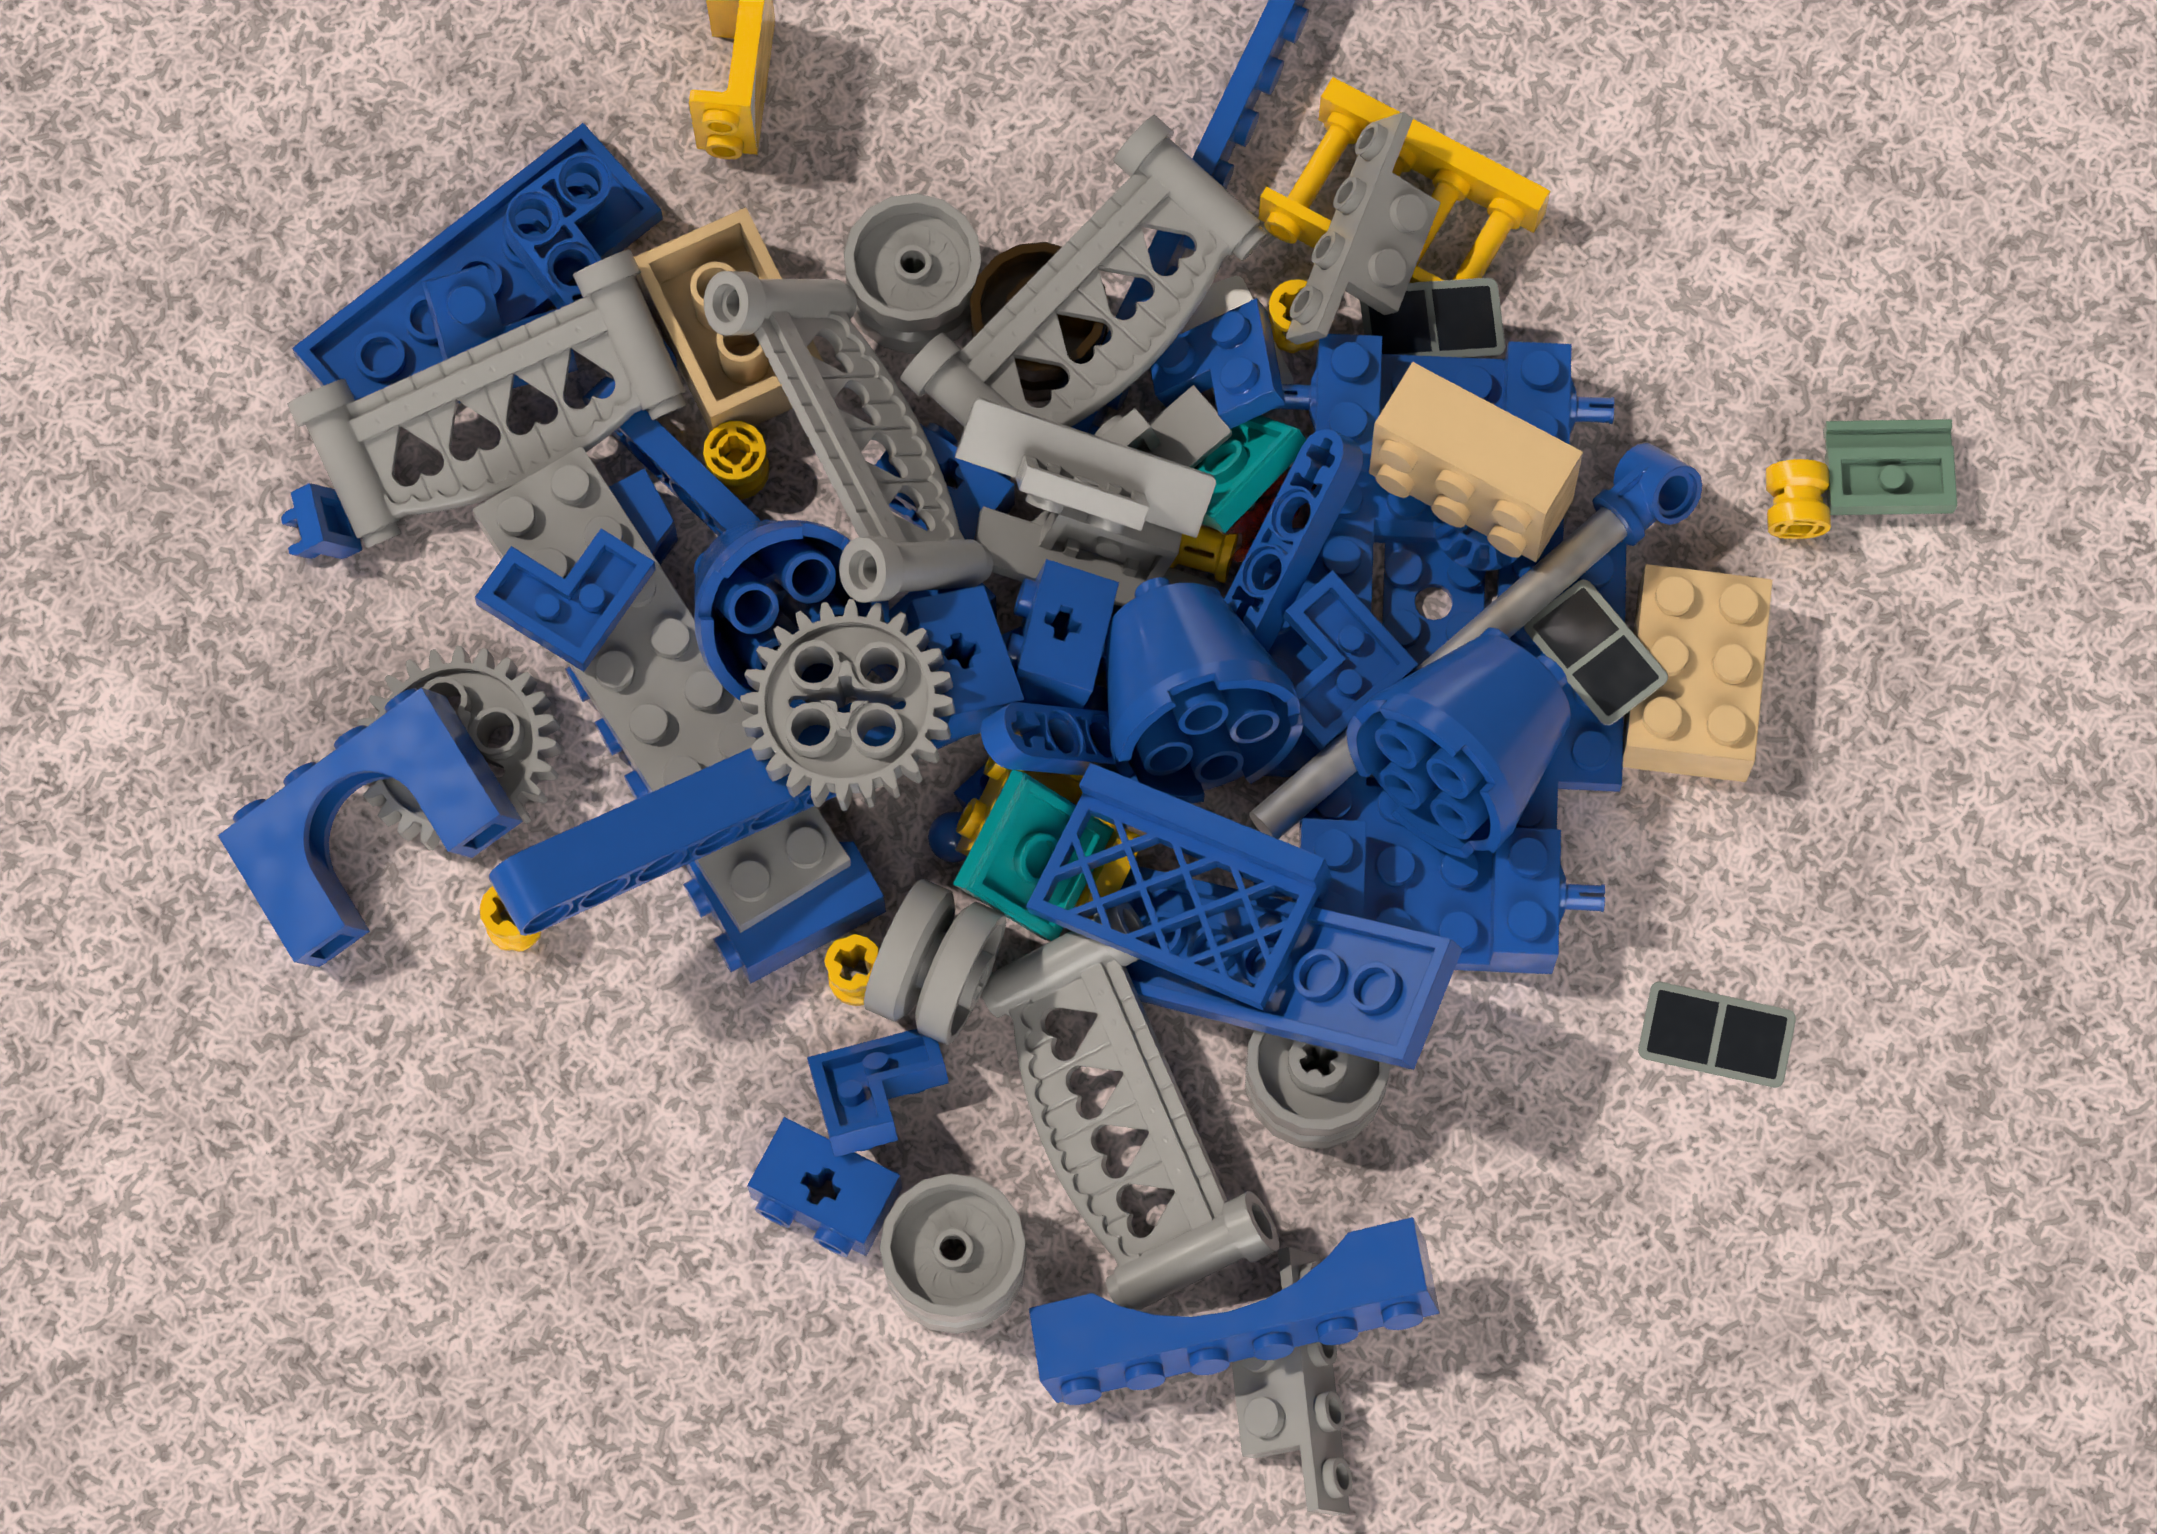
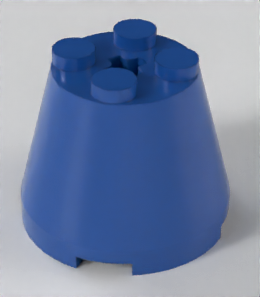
(740, 611)
(1193, 693)
(1464, 741)

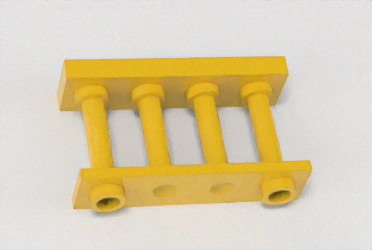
(1452, 166)

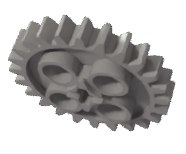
(488, 701)
(843, 760)

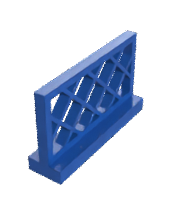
(1199, 834)

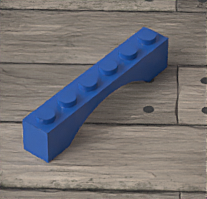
(1364, 1284)

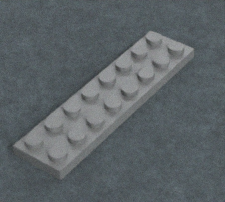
(657, 686)

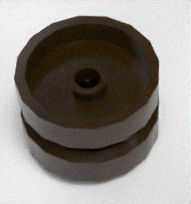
(999, 284)

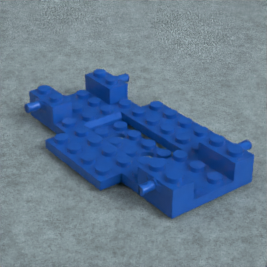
(1495, 904)

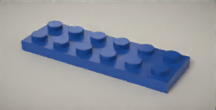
(389, 326)
(1343, 988)

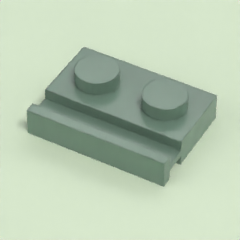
(1890, 467)

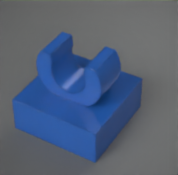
(321, 524)

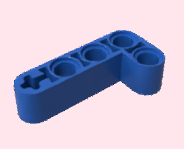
(565, 217)

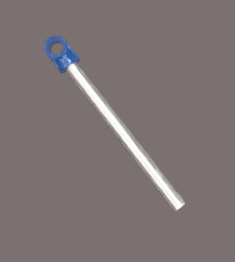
(1645, 490)

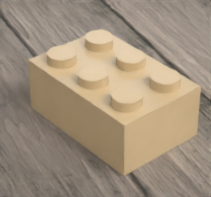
(723, 372)
(1473, 463)
(1712, 645)

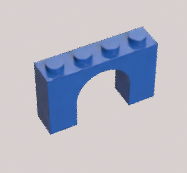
(285, 839)

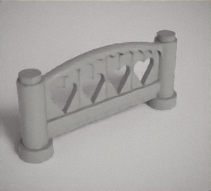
(1162, 194)
(362, 435)
(889, 551)
(1199, 1225)

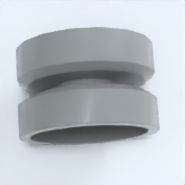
(912, 271)
(934, 961)
(1307, 1106)
(960, 1292)

